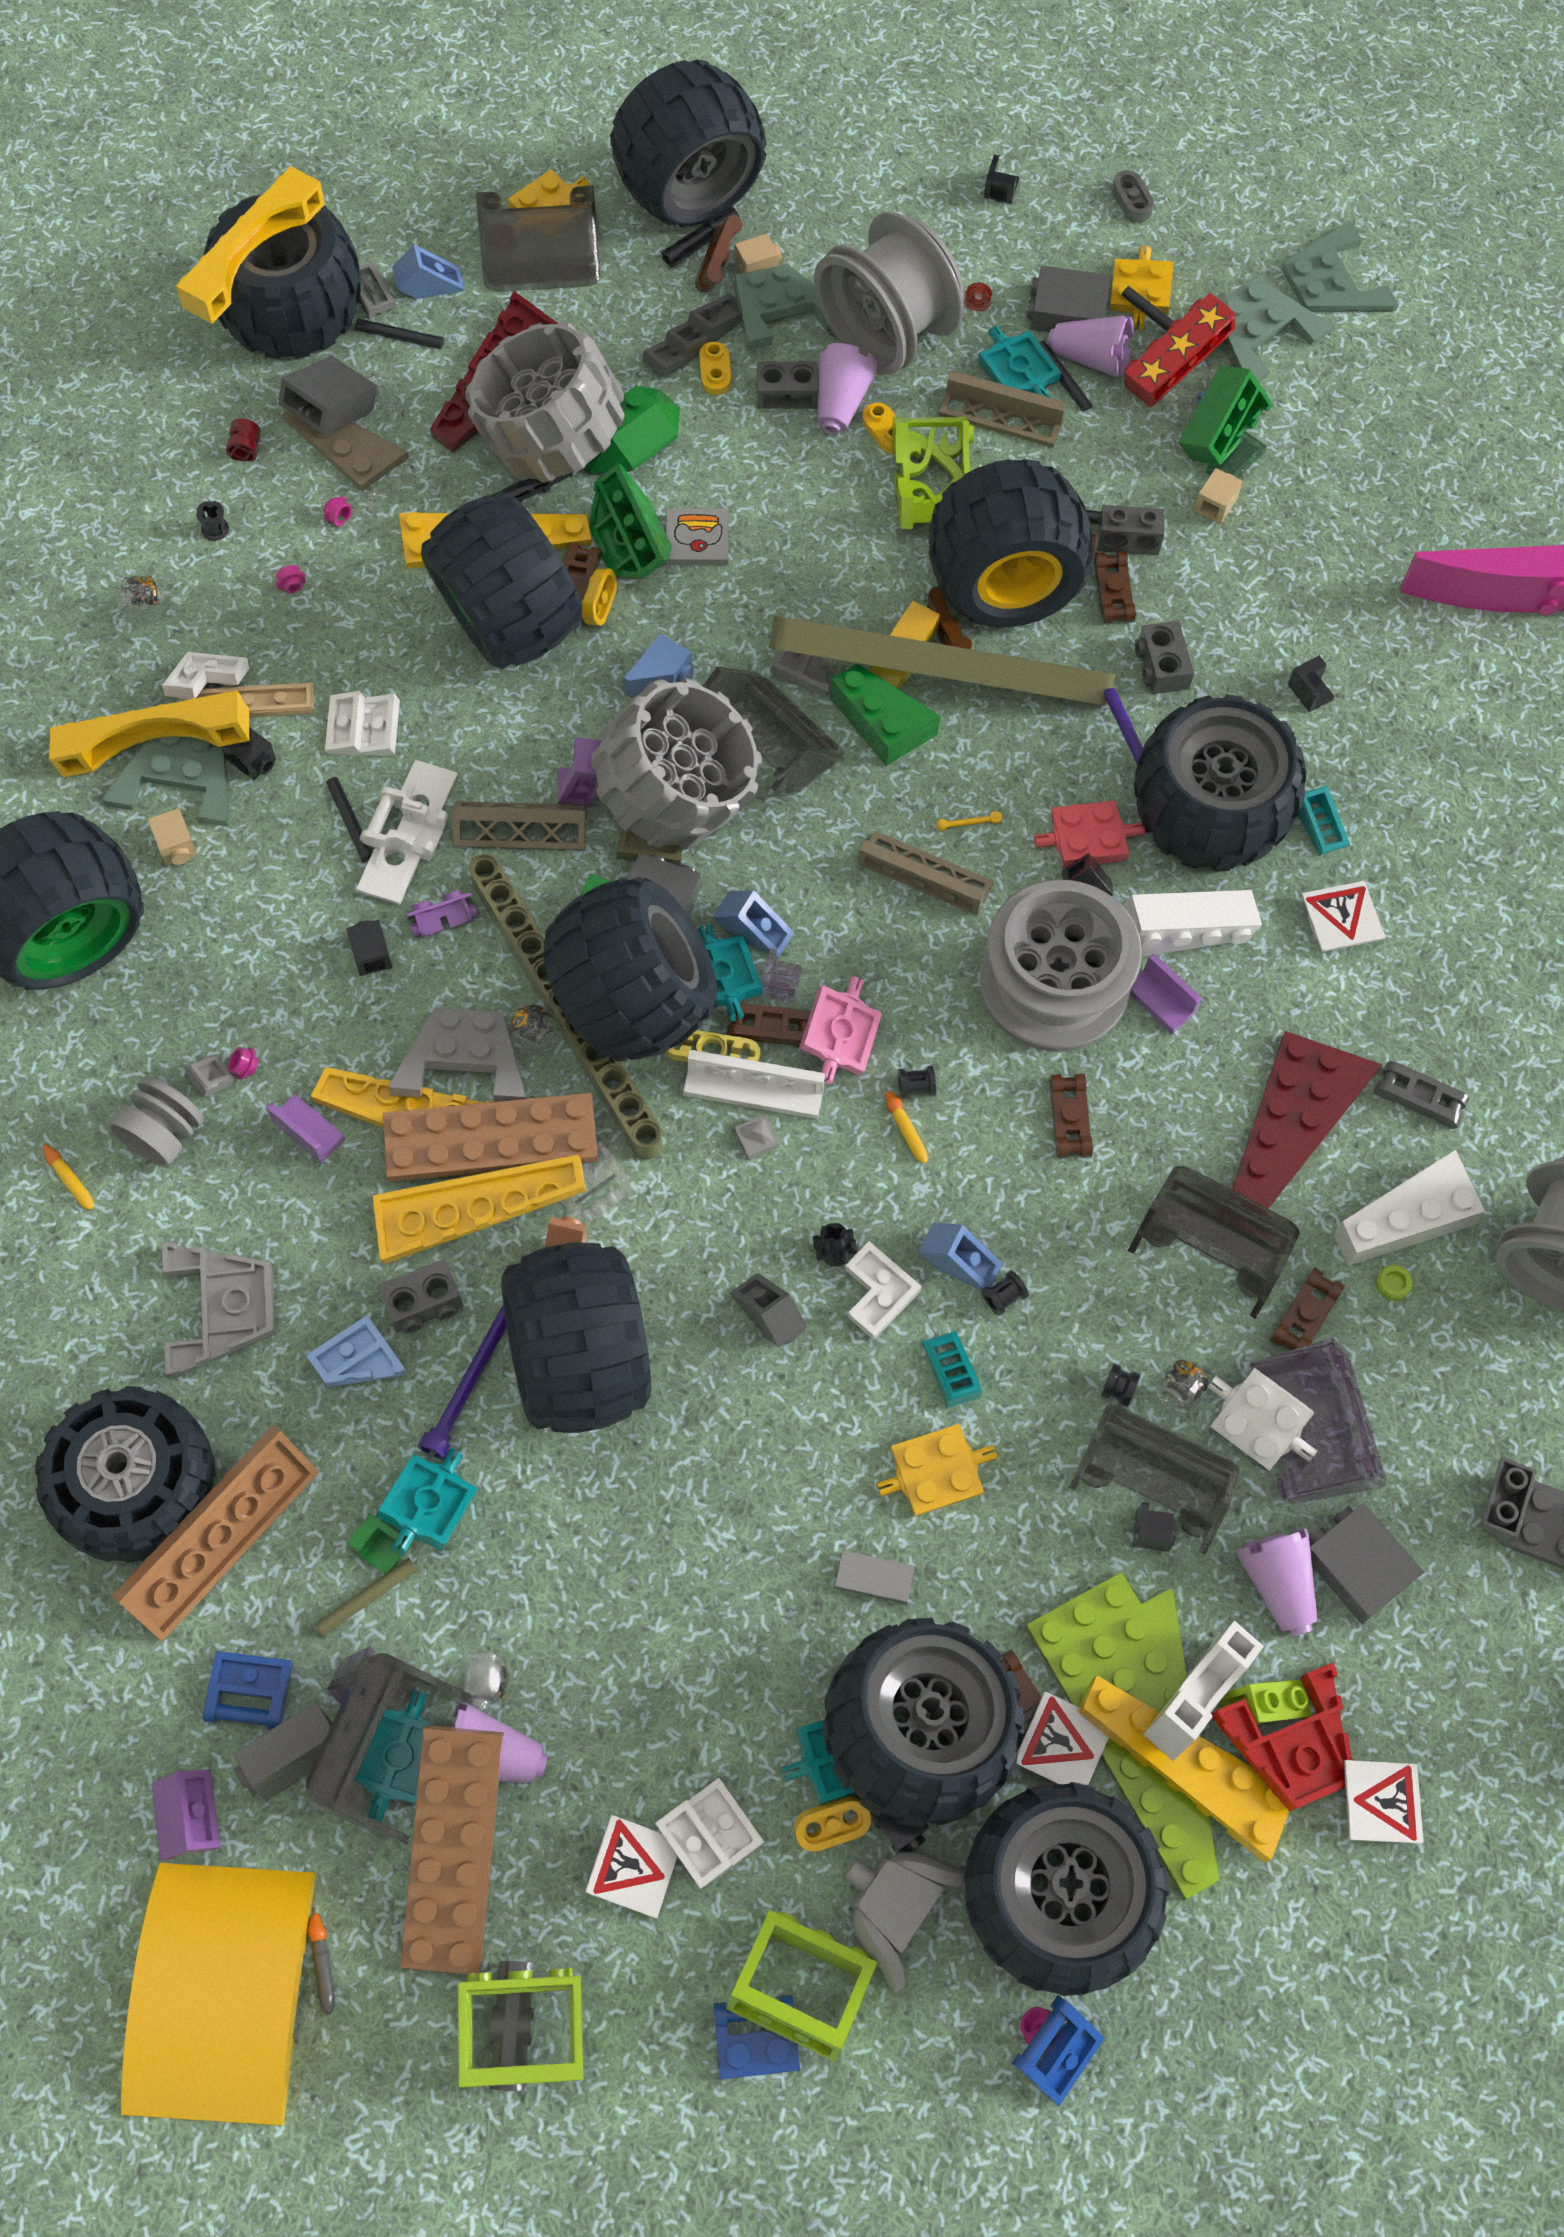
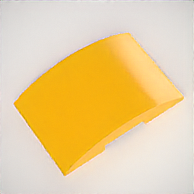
(216, 1994)

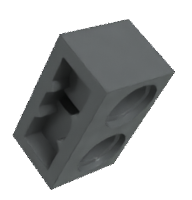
(787, 385)
(1130, 530)
(1169, 657)
(417, 1288)

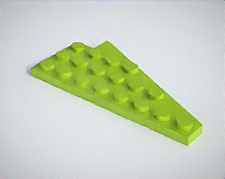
(1142, 1654)

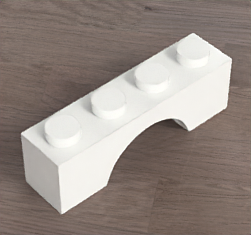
(1202, 1689)

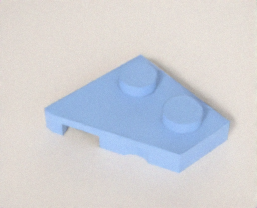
(355, 1356)

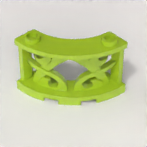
(910, 443)

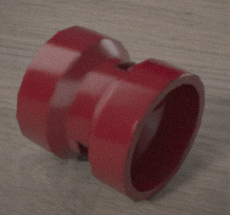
(243, 440)

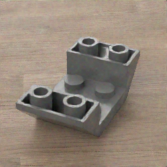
(1525, 1513)

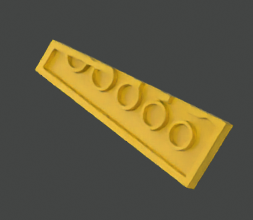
(558, 528)
(370, 1097)
(449, 1209)
(1203, 1772)

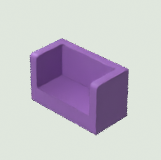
(579, 782)

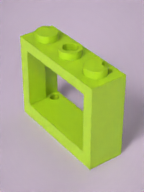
(517, 1983)
(785, 2019)

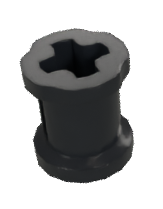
(215, 516)
(917, 1082)
(1005, 1293)

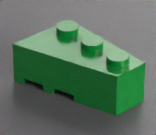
(1224, 415)
(882, 713)

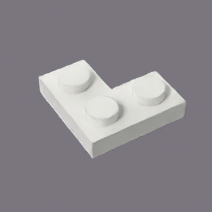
(198, 669)
(888, 1290)

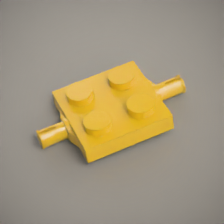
(545, 191)
(1148, 278)
(936, 1470)

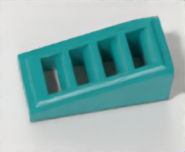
(1323, 797)
(959, 1395)

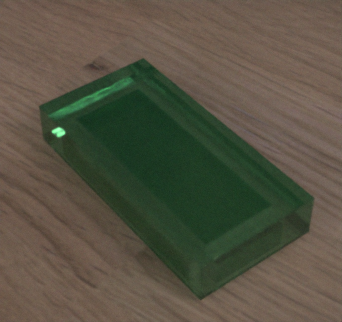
(1241, 457)

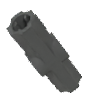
(511, 2025)

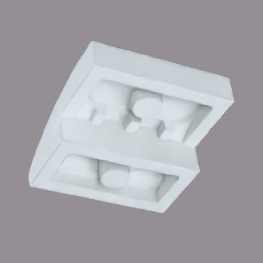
(362, 724)
(709, 1833)

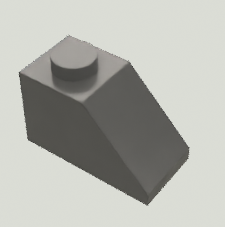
(770, 1309)

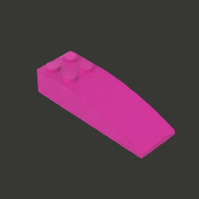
(1490, 578)

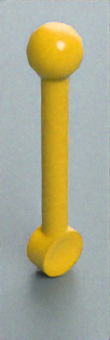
(995, 818)

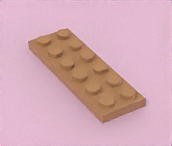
(488, 1136)
(216, 1533)
(452, 1850)

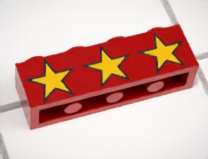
(1180, 349)

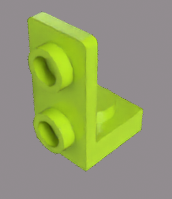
(1272, 1700)

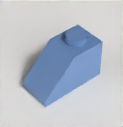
(426, 275)
(660, 661)
(751, 916)
(960, 1255)

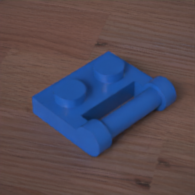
(248, 1677)
(752, 2052)
(1065, 2057)

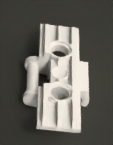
(415, 836)

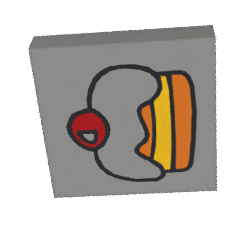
(697, 536)

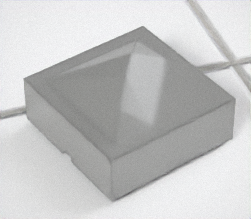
(209, 1075)
(756, 1137)

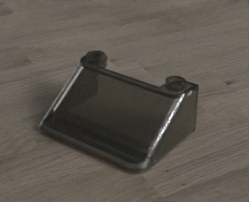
(539, 244)

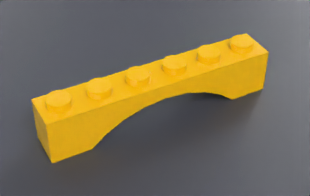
(286, 204)
(89, 743)

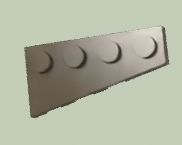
(352, 450)

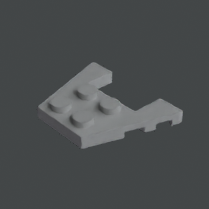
(461, 1043)
(234, 1305)

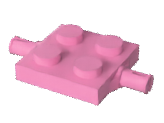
(841, 1030)

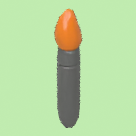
(317, 1935)

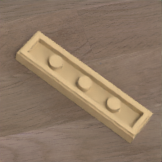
(272, 699)

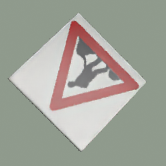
(1342, 916)
(1061, 1743)
(1383, 1802)
(632, 1867)

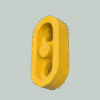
(715, 365)
(879, 425)
(599, 597)
(832, 1827)

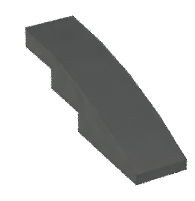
(684, 341)

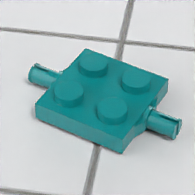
(1019, 362)
(733, 971)
(427, 1502)
(394, 1757)
(816, 1765)

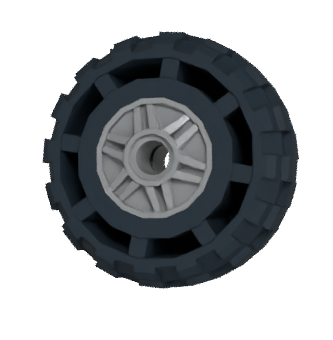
(123, 1472)

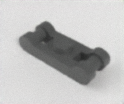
(1422, 1094)

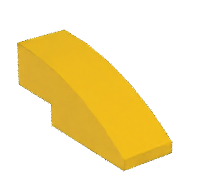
(917, 624)

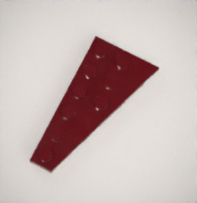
(453, 424)
(1300, 1105)

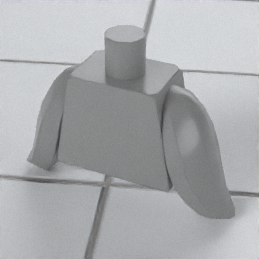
(894, 1904)

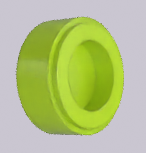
(1394, 1282)

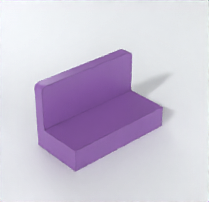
(1164, 994)
(306, 1127)
(185, 1813)

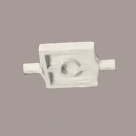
(1262, 1419)

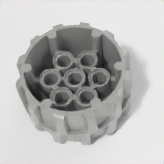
(545, 401)
(669, 754)

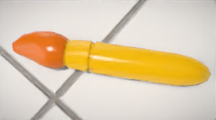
(905, 1126)
(67, 1176)

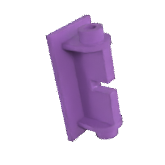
(453, 908)

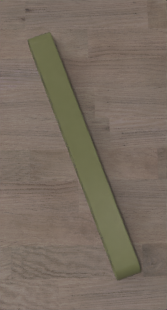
(940, 660)
(599, 1072)

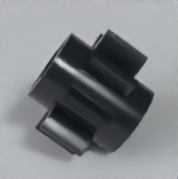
(834, 1244)

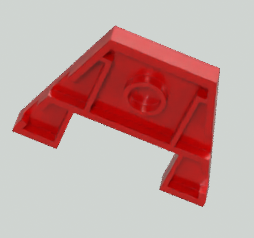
(1303, 1758)

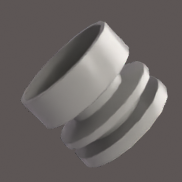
(160, 1115)

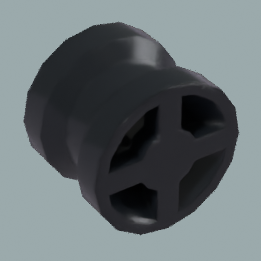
(1120, 1384)

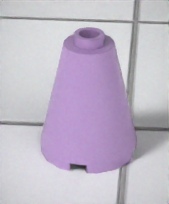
(1095, 343)
(842, 383)
(1284, 1578)
(521, 1755)

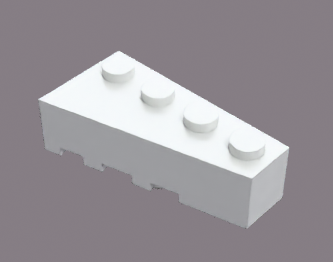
(1193, 919)
(1416, 1211)

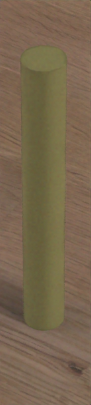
(366, 1597)

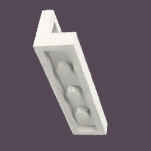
(754, 1084)

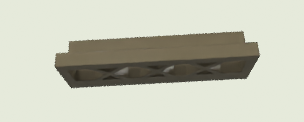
(1004, 400)
(519, 812)
(924, 877)

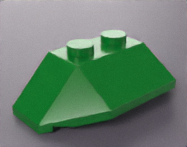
(647, 428)
(627, 526)

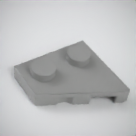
(802, 670)

